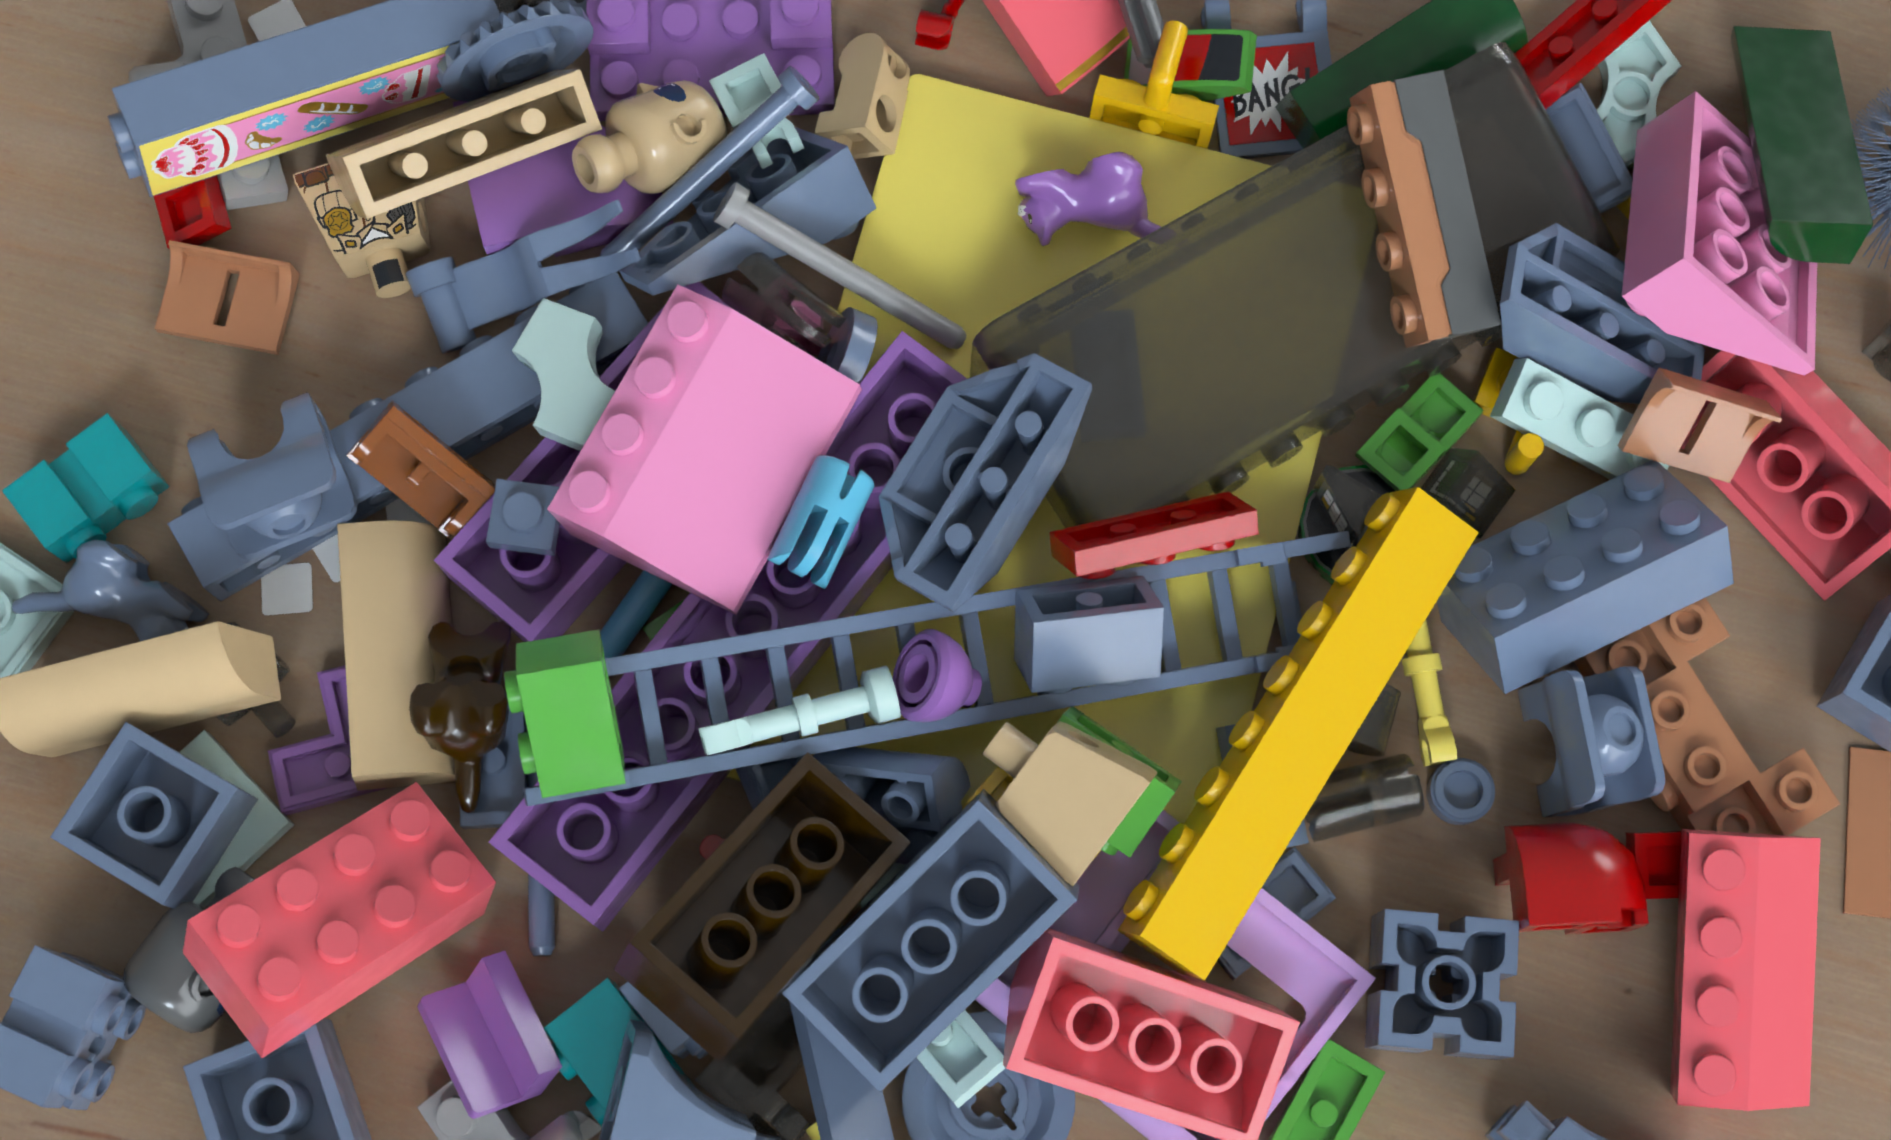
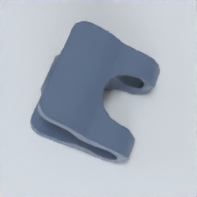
(280, 495)
(1600, 738)

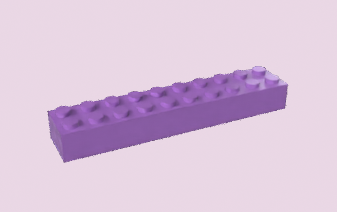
(606, 843)

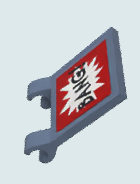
(1249, 121)

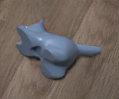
(115, 585)

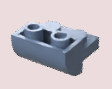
(906, 788)

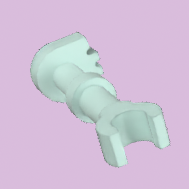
(874, 696)

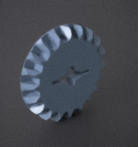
(514, 49)
(1032, 1105)

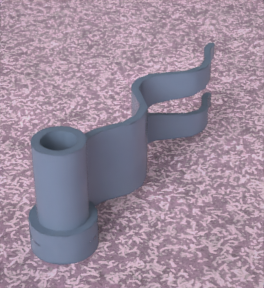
(511, 278)

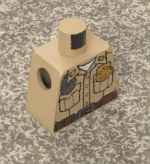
(361, 244)

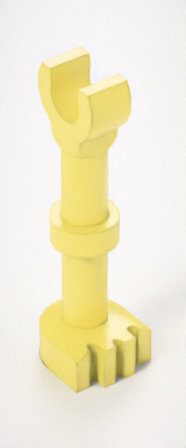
(1435, 734)

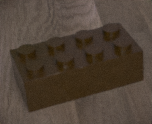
(761, 906)

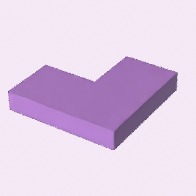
(318, 768)

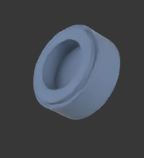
(1460, 791)

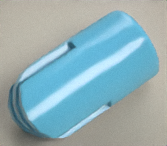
(822, 519)

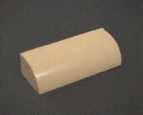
(464, 142)
(388, 608)
(142, 683)

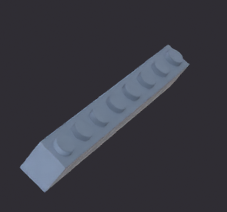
(463, 403)

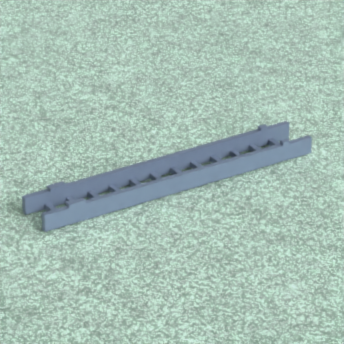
(984, 709)

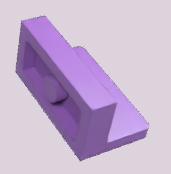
(490, 1038)

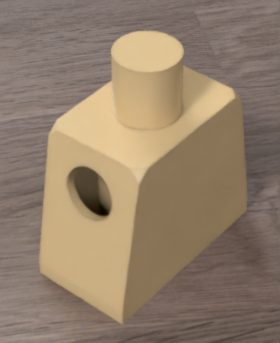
(1066, 792)

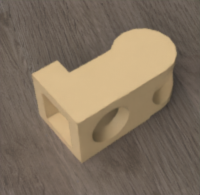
(868, 98)

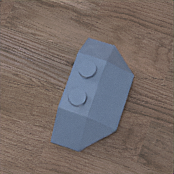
(1570, 316)
(979, 475)

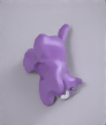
(1103, 195)

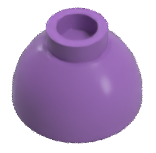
(934, 677)

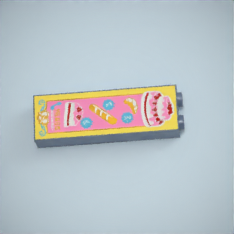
(287, 90)

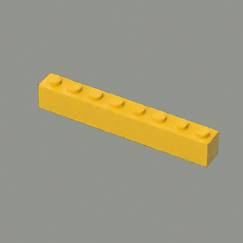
(1296, 732)

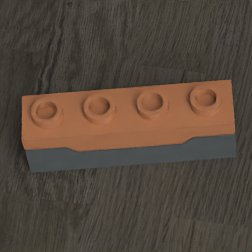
(1422, 209)

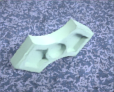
(1632, 85)
(562, 351)

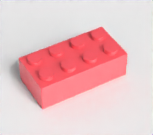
(337, 918)

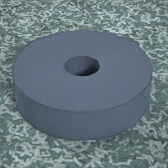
(851, 344)

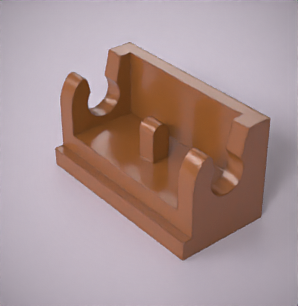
(421, 470)

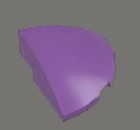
(545, 194)

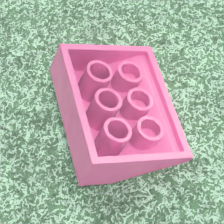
(1703, 246)
(703, 449)

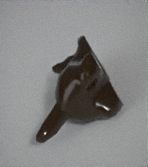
(466, 704)

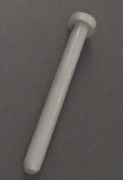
(738, 210)

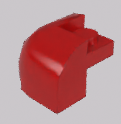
(1571, 879)

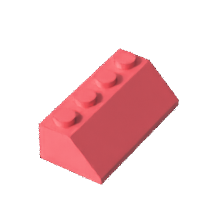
(1813, 479)
(1745, 970)
(1145, 1037)

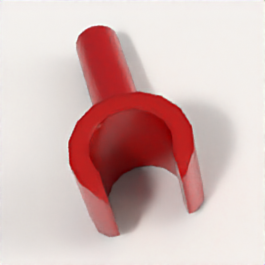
(936, 29)

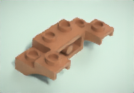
(1705, 767)

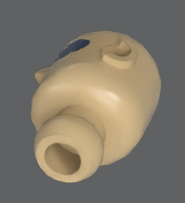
(650, 139)

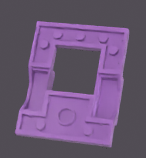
(703, 39)

